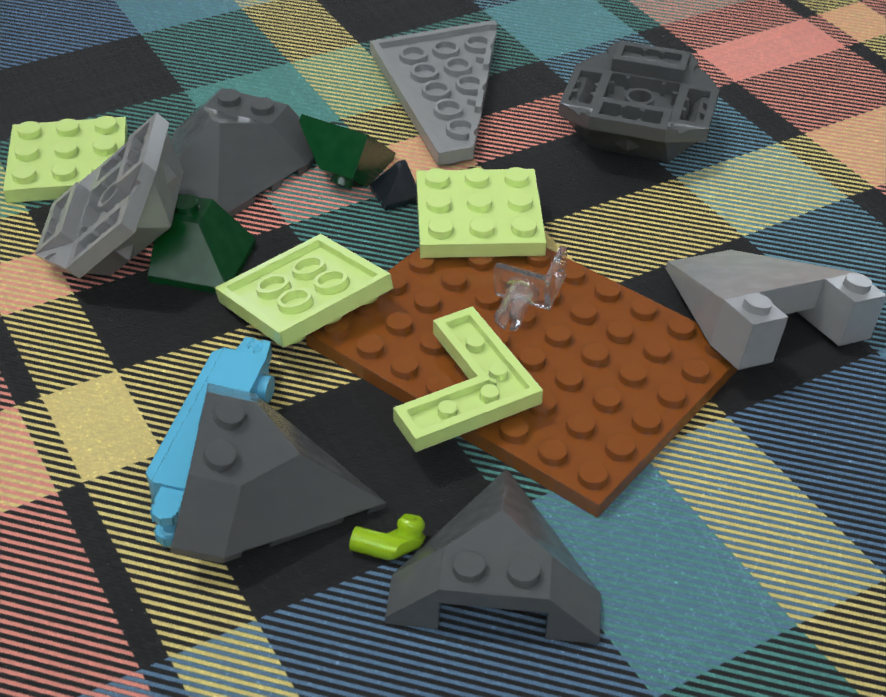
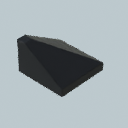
(395, 186)

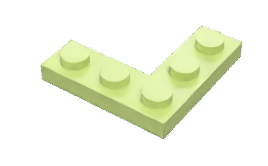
(494, 391)

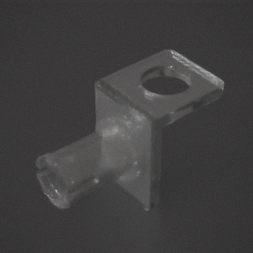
(526, 288)

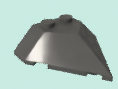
(258, 481)
(501, 558)

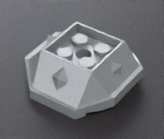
(116, 206)

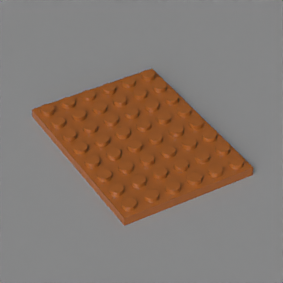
(609, 361)

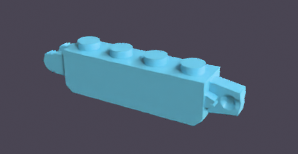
(167, 474)

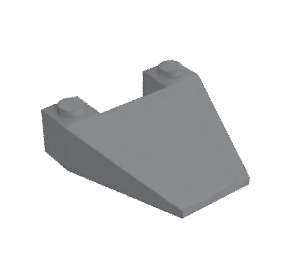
(746, 296)

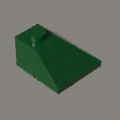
(345, 153)
(200, 247)

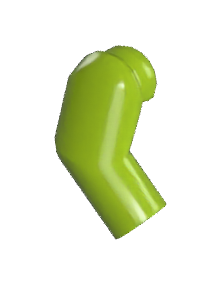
(391, 544)

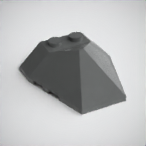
(239, 148)

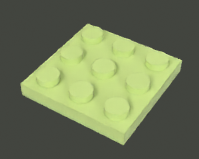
(56, 155)
(479, 213)
(303, 289)

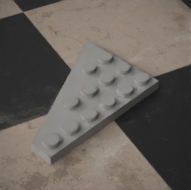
(441, 83)

